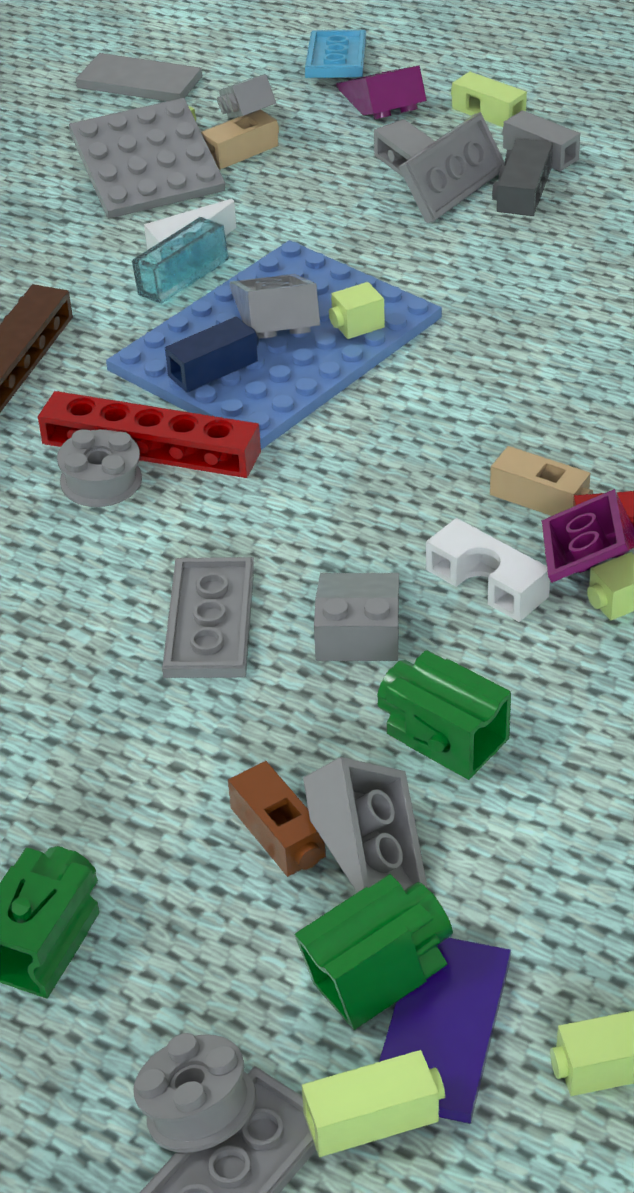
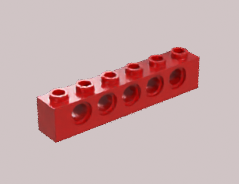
(160, 433)

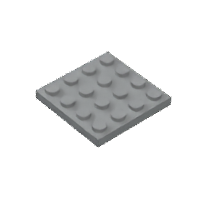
(146, 157)

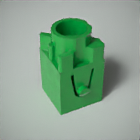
(445, 712)
(44, 917)
(375, 948)

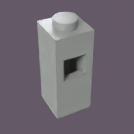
(532, 127)

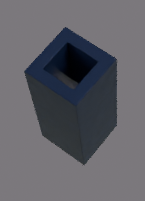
(211, 354)

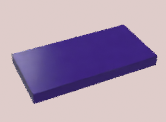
(453, 1021)

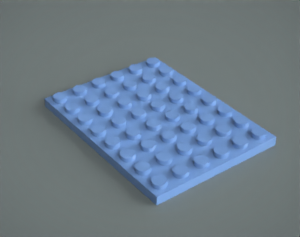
(292, 370)

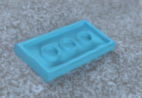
(335, 54)

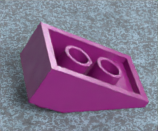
(385, 91)
(586, 535)

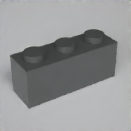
(523, 177)

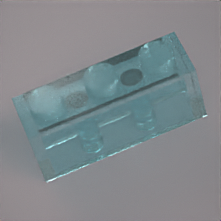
(180, 260)

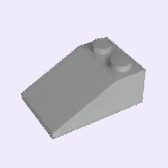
(277, 304)
(357, 617)
(366, 821)

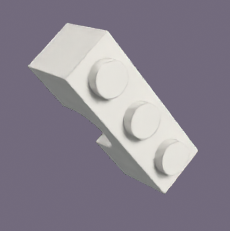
(514, 579)

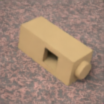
(241, 138)
(537, 481)

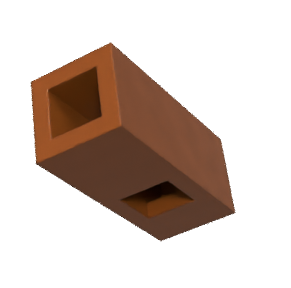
(276, 818)

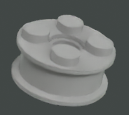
(99, 467)
(195, 1092)

